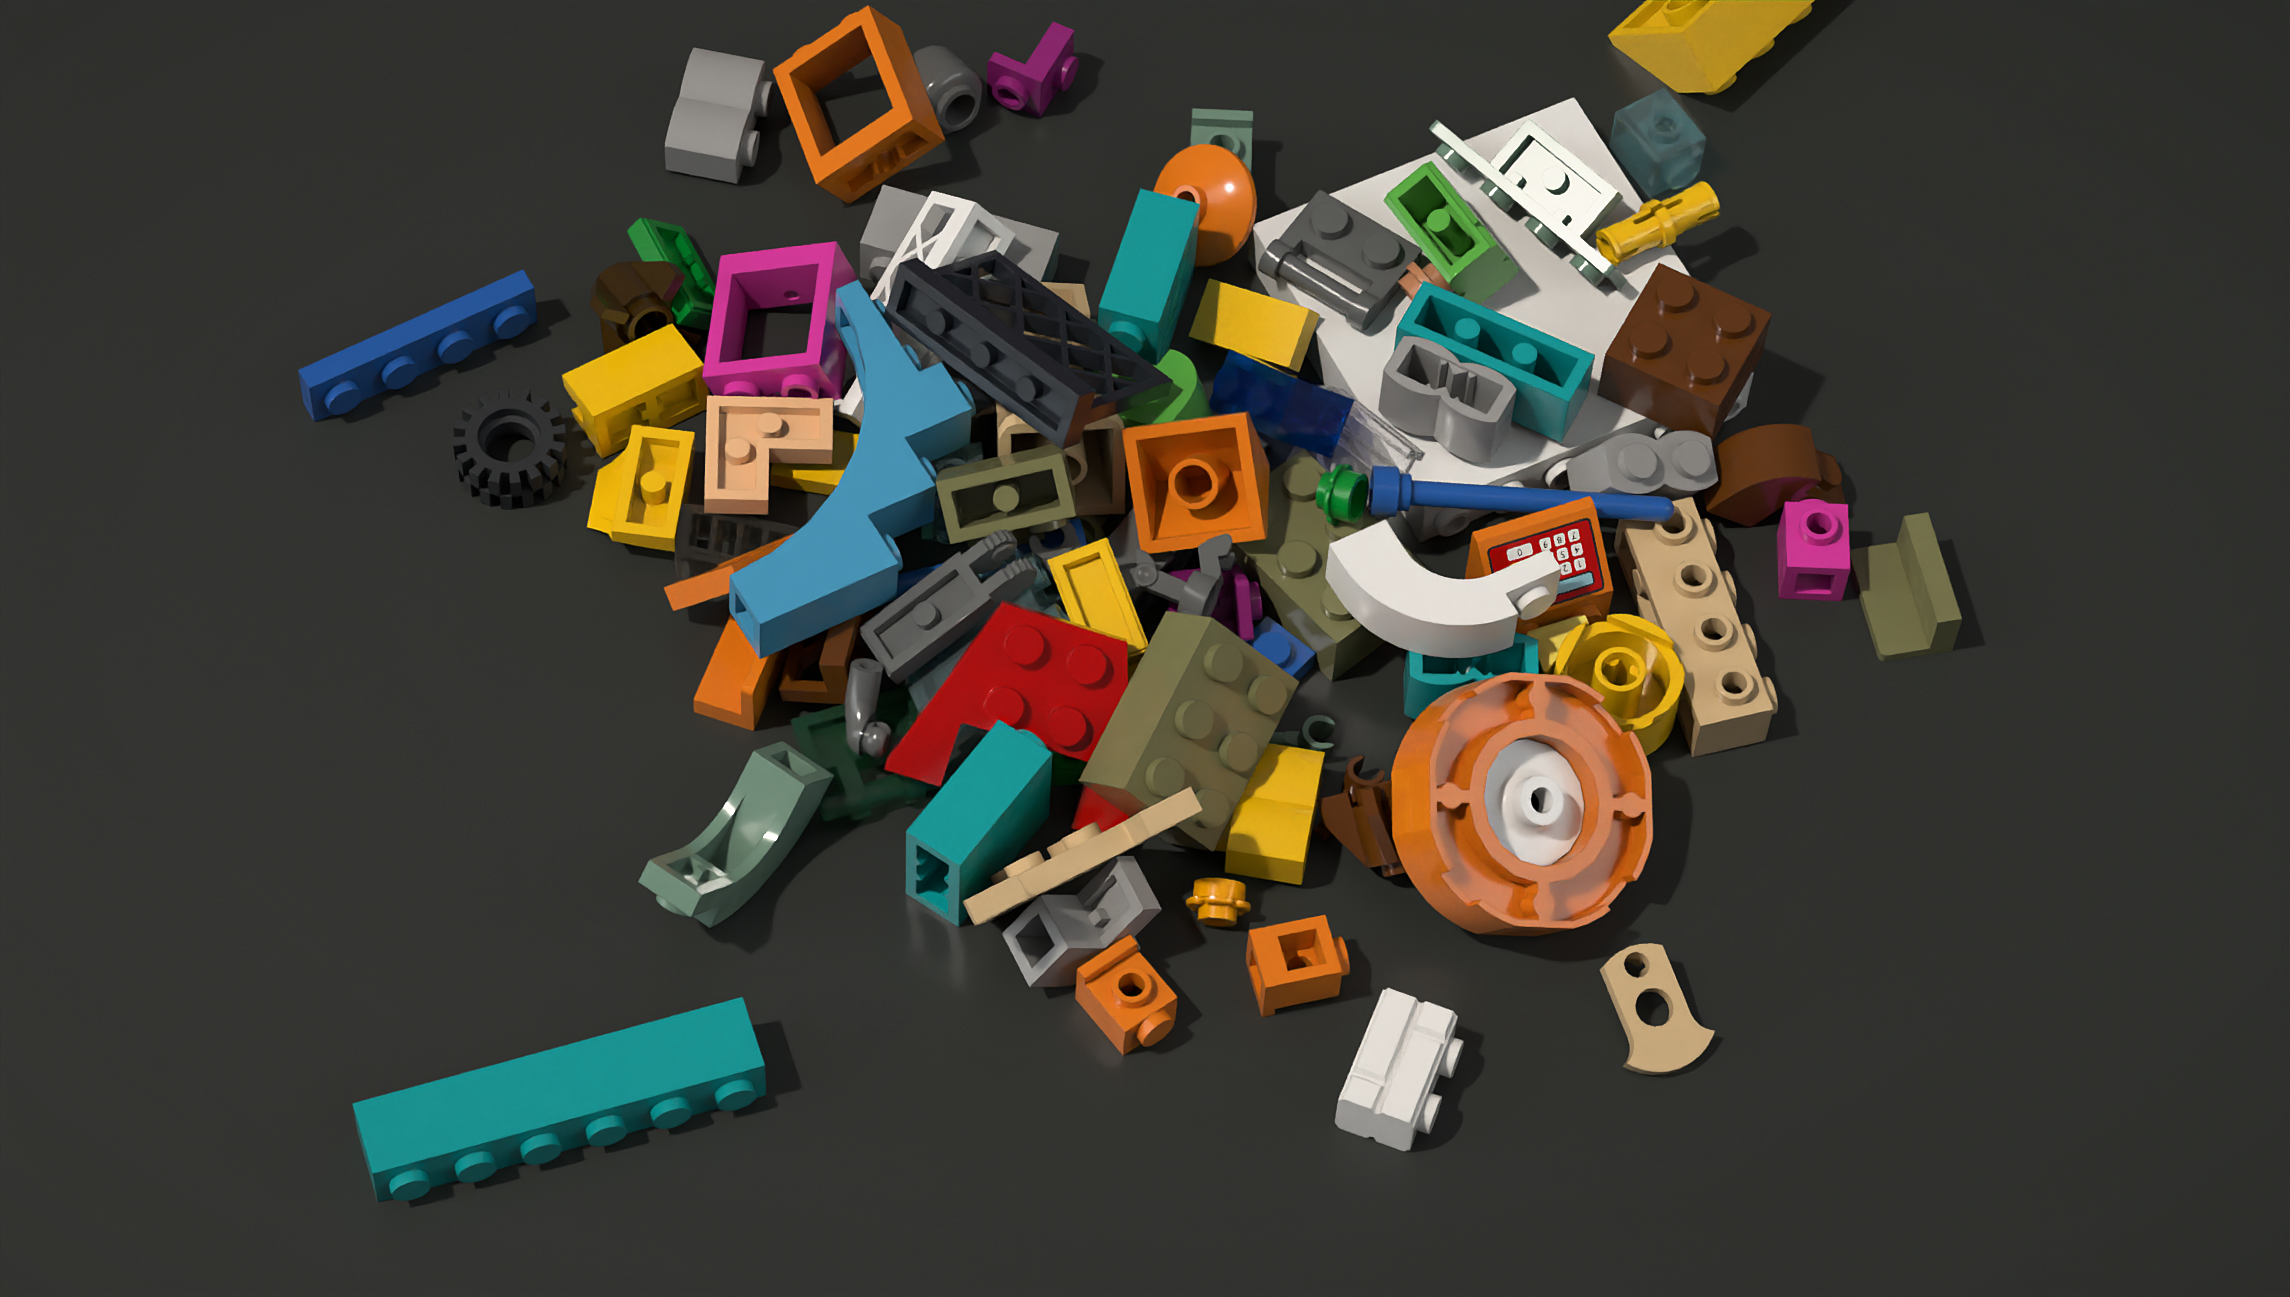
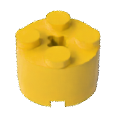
(1632, 668)

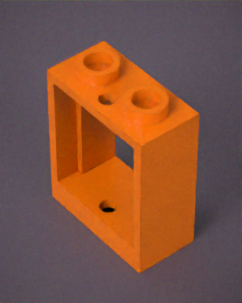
(901, 133)

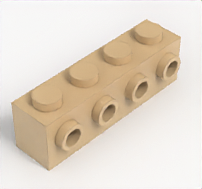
(1688, 597)

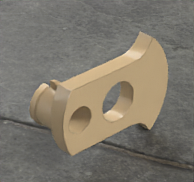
(1652, 1048)

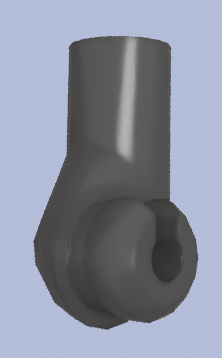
(861, 702)

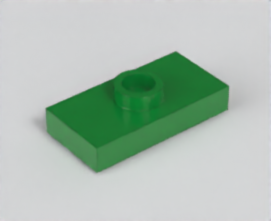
(669, 242)

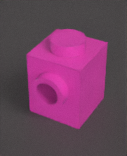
(1813, 550)

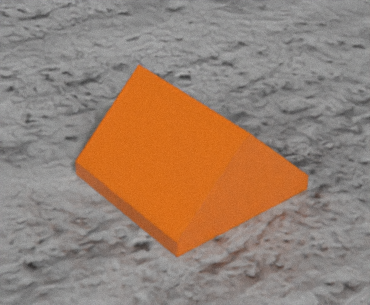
(1197, 481)

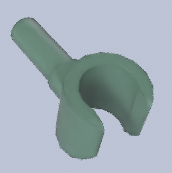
(1315, 726)

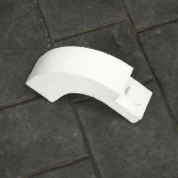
(1430, 611)

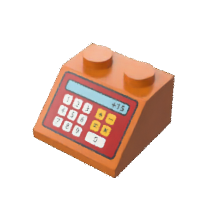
(1575, 542)

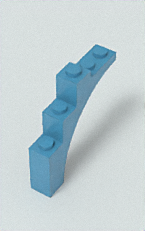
(847, 550)

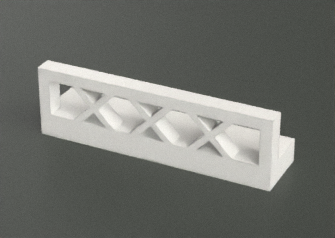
(965, 235)

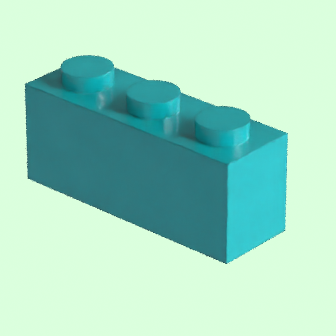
(1546, 371)

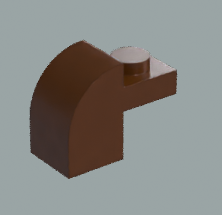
(1766, 469)

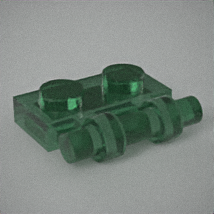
(823, 740)

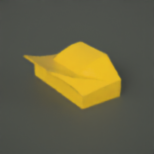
(643, 488)

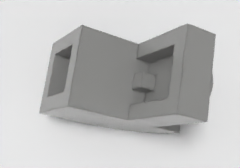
(1069, 930)

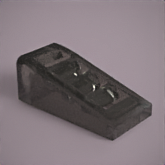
(718, 528)

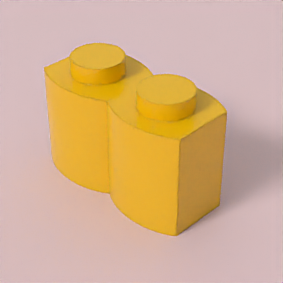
(1275, 816)

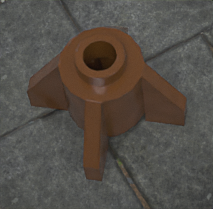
(1364, 827)

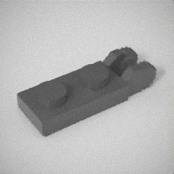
(946, 605)

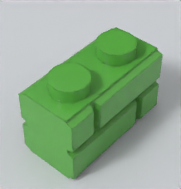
(1451, 234)

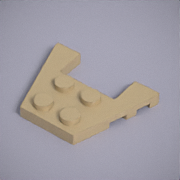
(1075, 856)

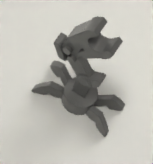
(1193, 597)

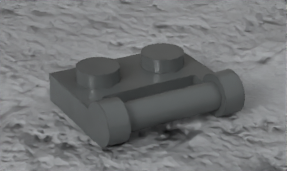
(1348, 247)

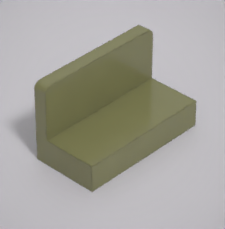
(1907, 593)

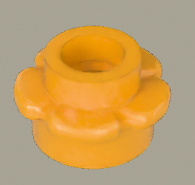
(1218, 901)

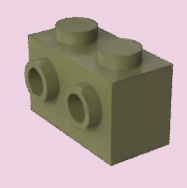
(1008, 494)

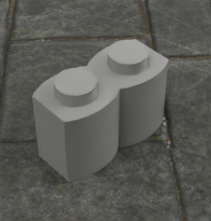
(716, 116)
(1439, 397)
(1640, 465)

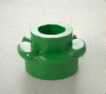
(1342, 494)

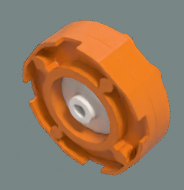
(1521, 805)

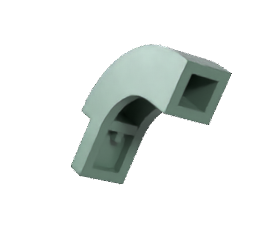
(744, 840)

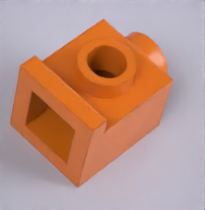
(1291, 945)
(1122, 1018)

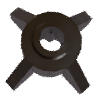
(636, 301)

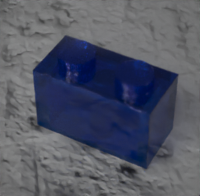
(1281, 403)

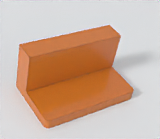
(737, 680)

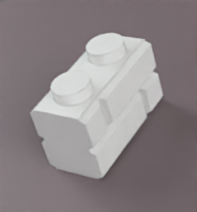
(1398, 1069)

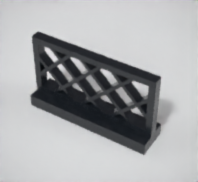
(1018, 369)

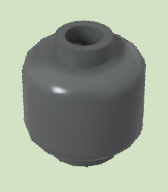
(950, 85)

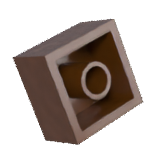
(1684, 353)

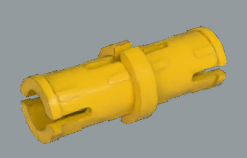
(1658, 223)

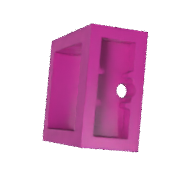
(775, 280)

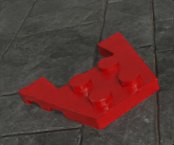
(1033, 677)

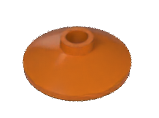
(1225, 198)

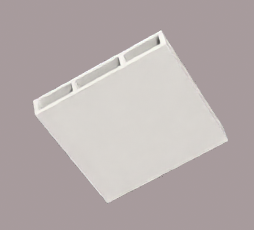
(1542, 295)

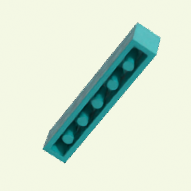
(560, 1100)

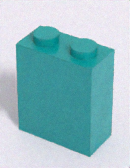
(1151, 274)
(978, 820)

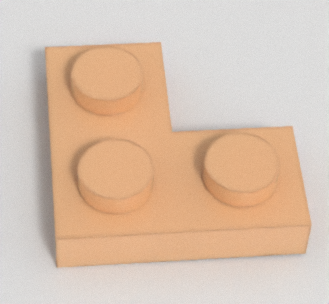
(749, 435)

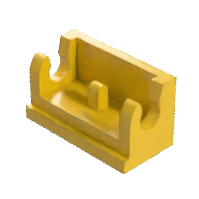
(641, 384)

